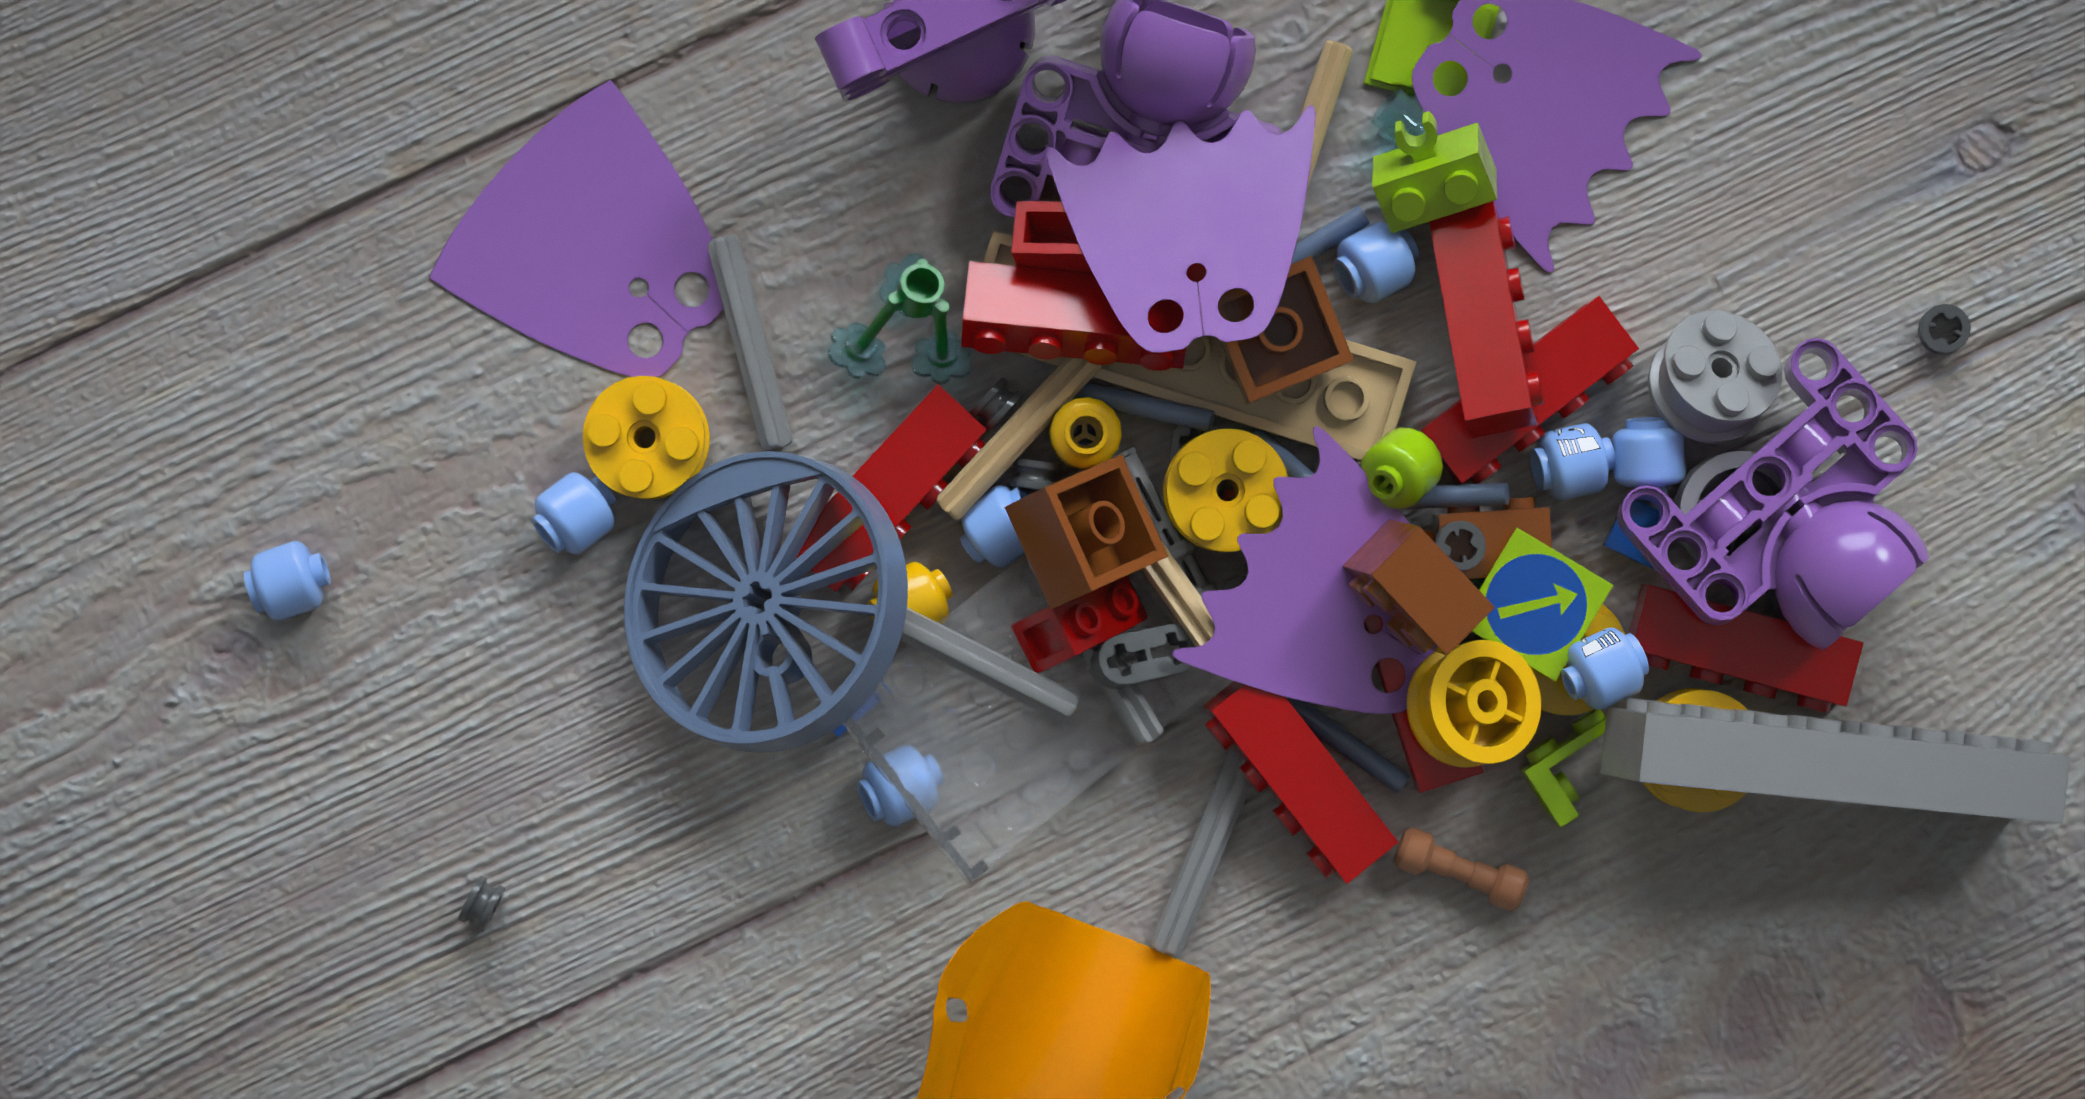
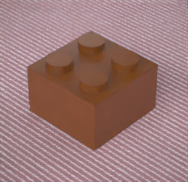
(1295, 345)
(1086, 531)
(1417, 588)

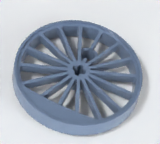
(764, 599)

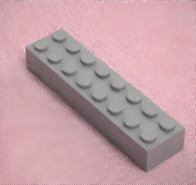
(1834, 760)

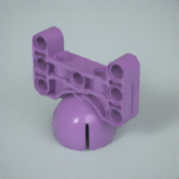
(956, 44)
(1157, 70)
(1830, 556)

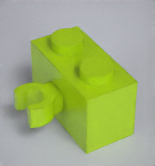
(1433, 174)

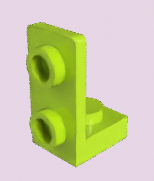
(1556, 791)

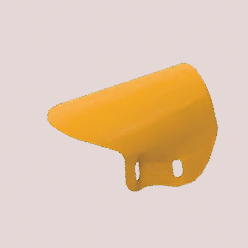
(1064, 1014)

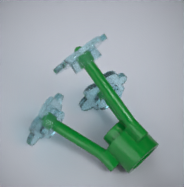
(915, 292)

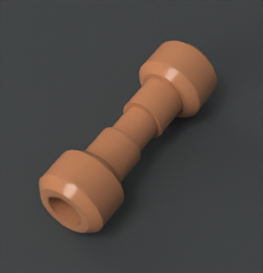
(1504, 884)

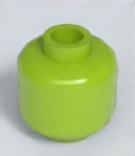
(1402, 467)

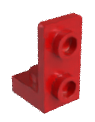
(1079, 624)

